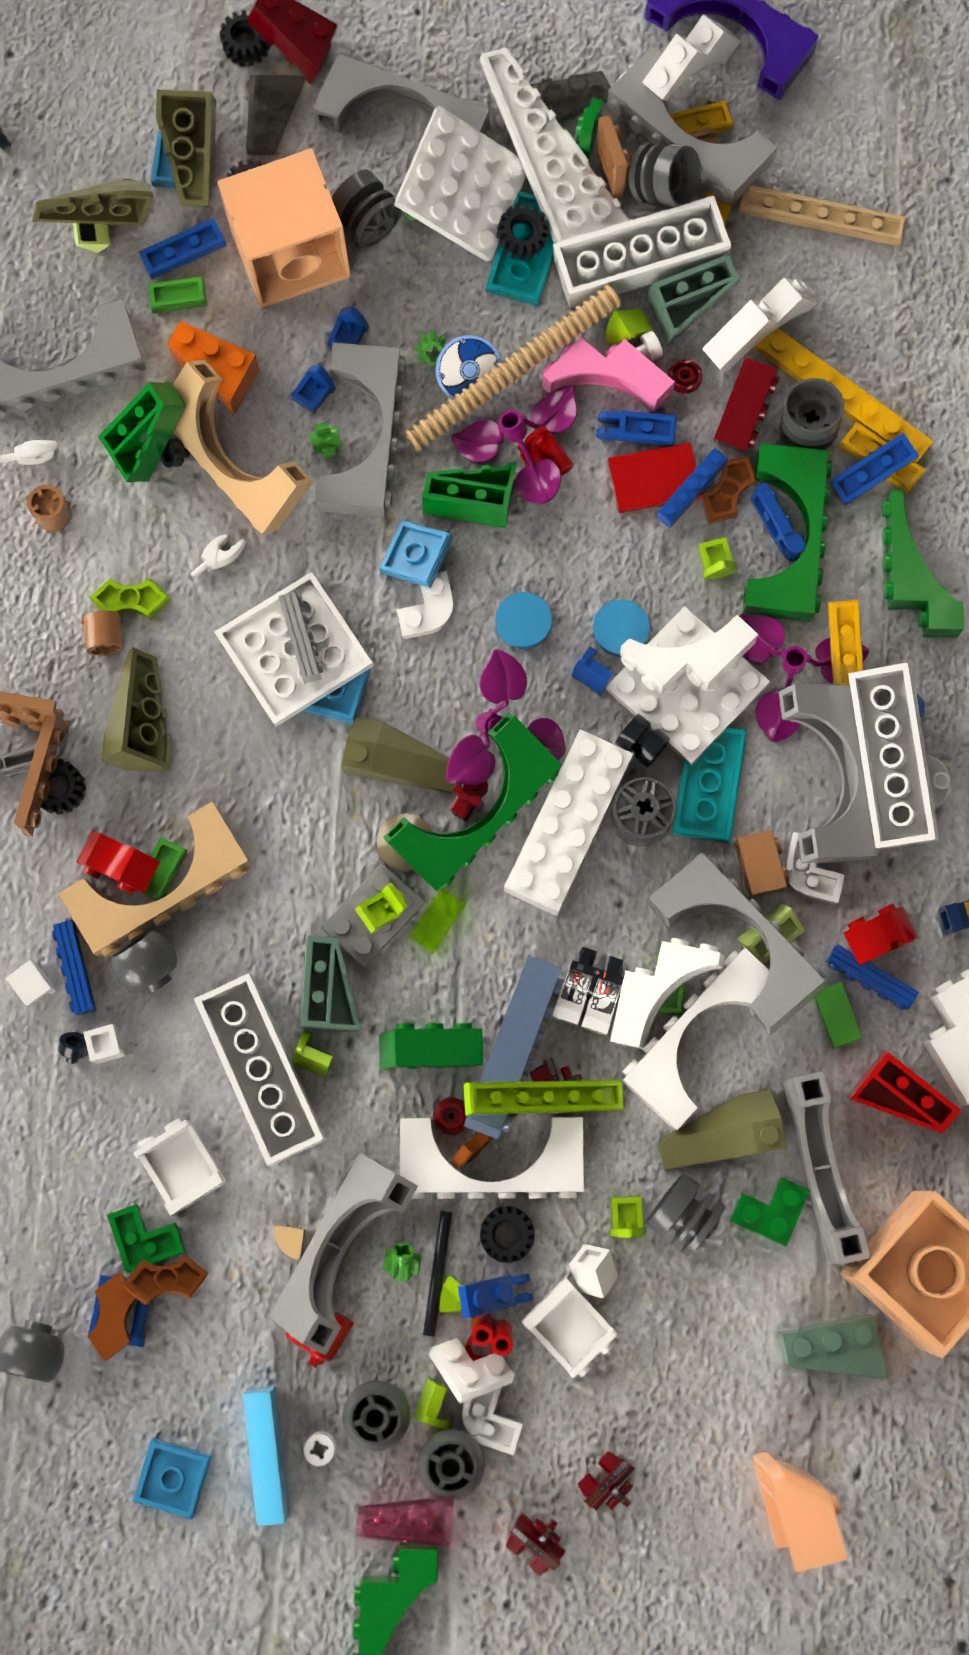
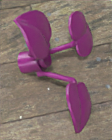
(481, 440)
(769, 639)
(500, 681)

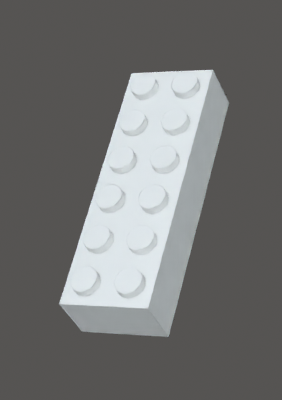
(641, 250)
(893, 756)
(568, 822)
(259, 1069)

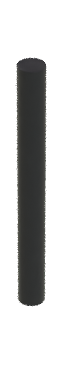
(437, 1273)

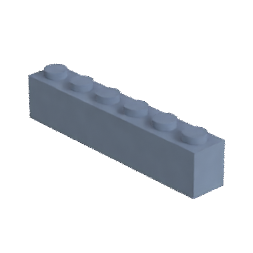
(518, 1036)

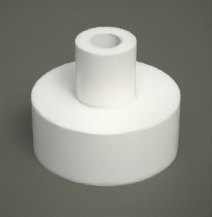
(650, 346)

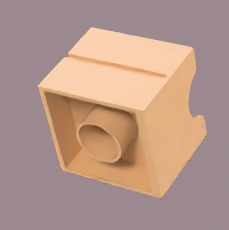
(285, 228)
(919, 1272)

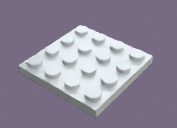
(461, 183)
(266, 658)
(684, 711)

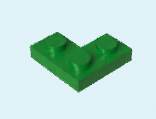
(588, 126)
(772, 1220)
(138, 1245)

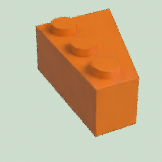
(230, 362)

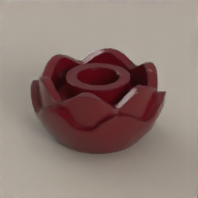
(691, 371)
(441, 1116)

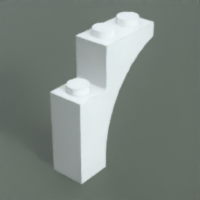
(683, 57)
(759, 320)
(702, 660)
(645, 994)
(951, 1046)

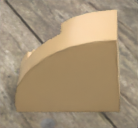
(290, 1240)

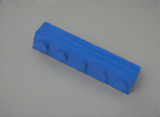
(692, 488)
(73, 968)
(872, 978)

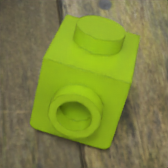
(382, 908)

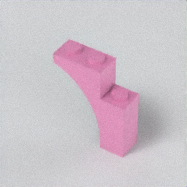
(620, 368)

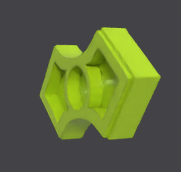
(140, 598)

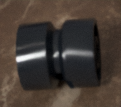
(642, 740)

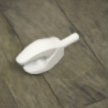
(32, 452)
(215, 557)

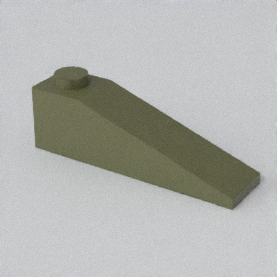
(188, 137)
(107, 203)
(136, 726)
(392, 756)

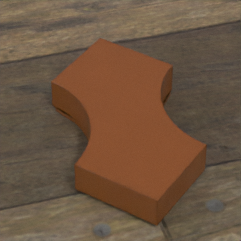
(722, 500)
(472, 1149)
(152, 1281)
(111, 1329)

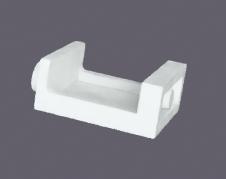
(180, 1165)
(570, 1328)

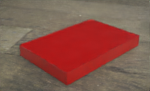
(650, 476)

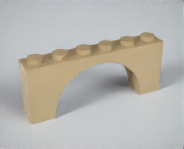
(262, 500)
(110, 924)

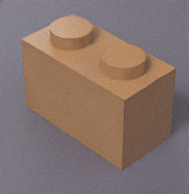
(761, 864)

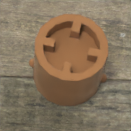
(49, 507)
(102, 633)

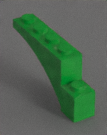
(909, 579)
(386, 1598)

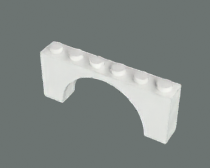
(656, 1075)
(556, 1170)

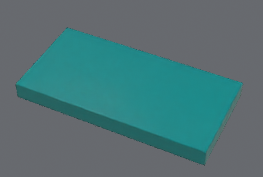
(521, 278)
(711, 790)

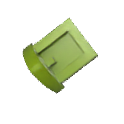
(626, 325)
(716, 559)
(311, 1058)
(627, 1217)
(450, 1295)
(430, 1404)

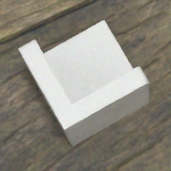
(30, 983)
(103, 1044)
(593, 1270)

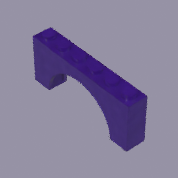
(783, 41)

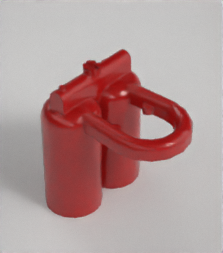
(544, 446)
(488, 1331)
(318, 1358)

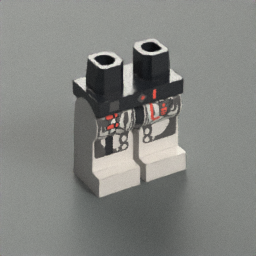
(594, 984)

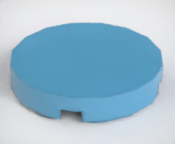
(523, 620)
(619, 622)

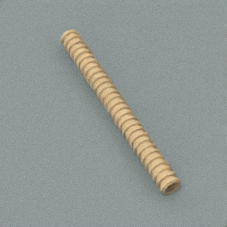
(513, 367)

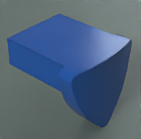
(348, 327)
(313, 388)
(592, 672)

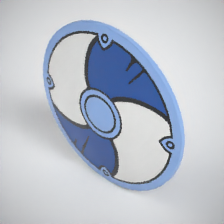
(463, 362)

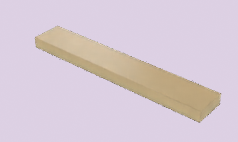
(822, 215)

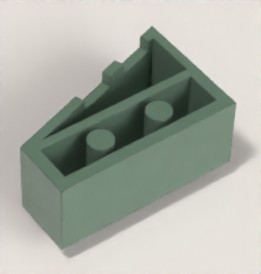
(690, 295)
(325, 988)
(836, 1346)

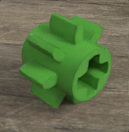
(426, 344)
(325, 440)
(402, 1261)

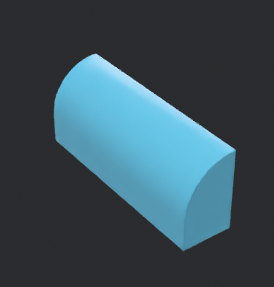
(266, 1456)

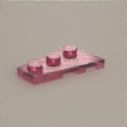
(408, 1521)

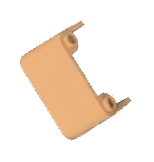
(800, 1513)

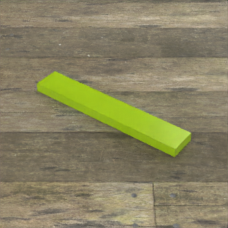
(542, 1097)

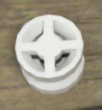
(325, 1446)

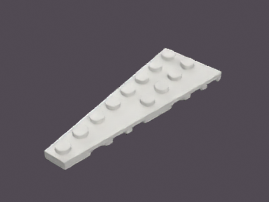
(553, 162)

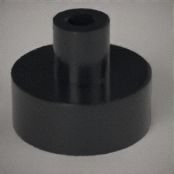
(174, 453)
(72, 1046)

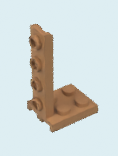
(617, 160)
(45, 718)

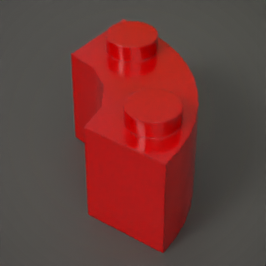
(117, 862)
(880, 934)

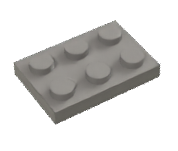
(351, 930)

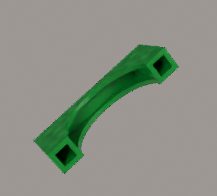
(801, 476)
(525, 770)

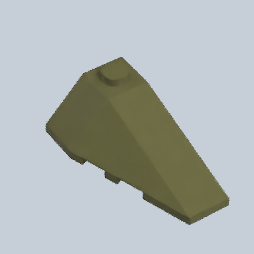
(734, 1129)

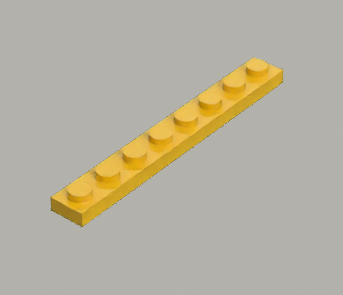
(858, 404)

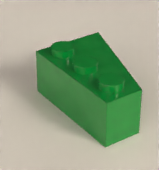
(143, 430)
(470, 495)
(431, 1046)

